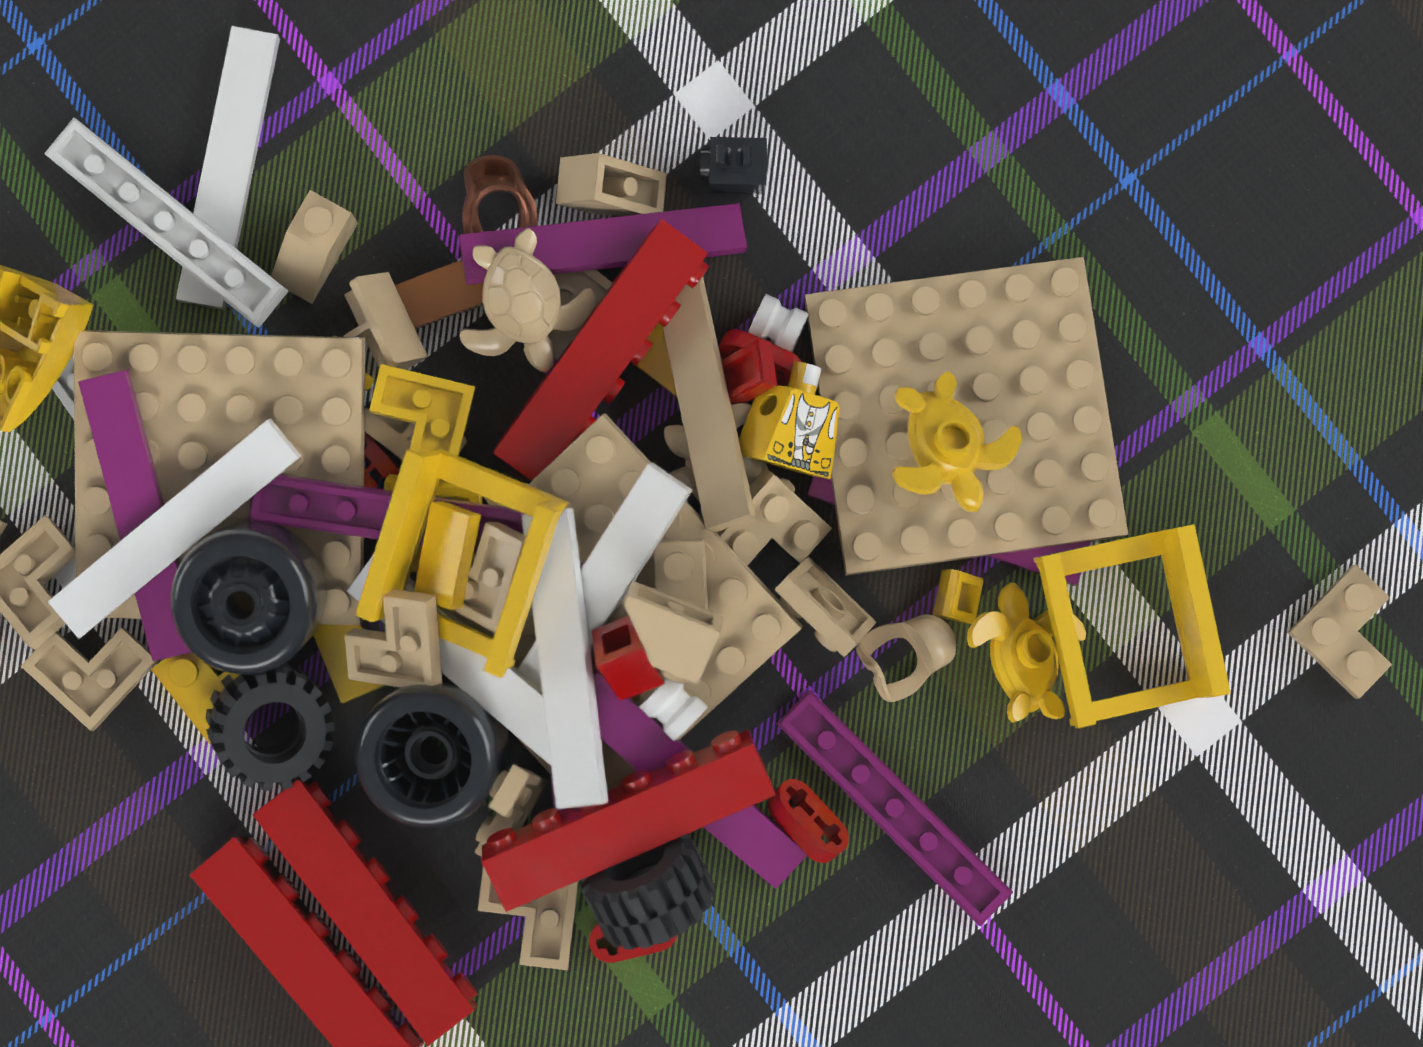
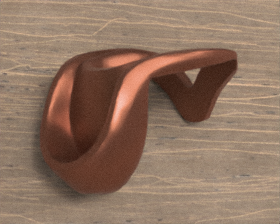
(490, 175)

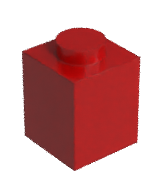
(623, 659)

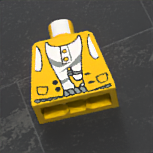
(793, 425)

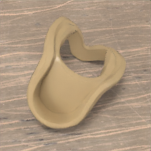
(932, 642)

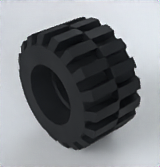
(289, 757)
(650, 895)

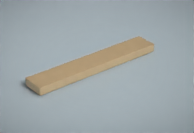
(707, 413)

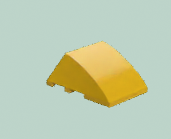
(36, 340)

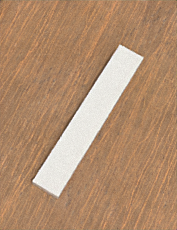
(232, 146)
(166, 222)
(174, 528)
(623, 551)
(567, 672)
(509, 699)

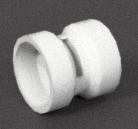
(778, 323)
(673, 708)

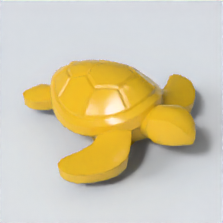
(949, 444)
(1022, 654)

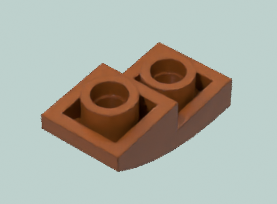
(439, 295)

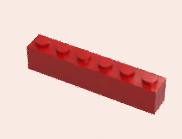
(602, 349)
(638, 817)
(366, 910)
(298, 949)

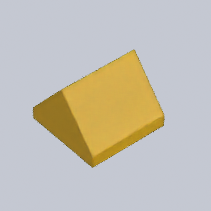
(958, 596)

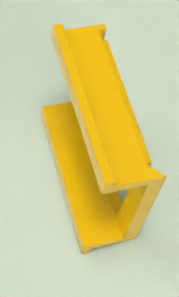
(403, 534)
(1191, 612)

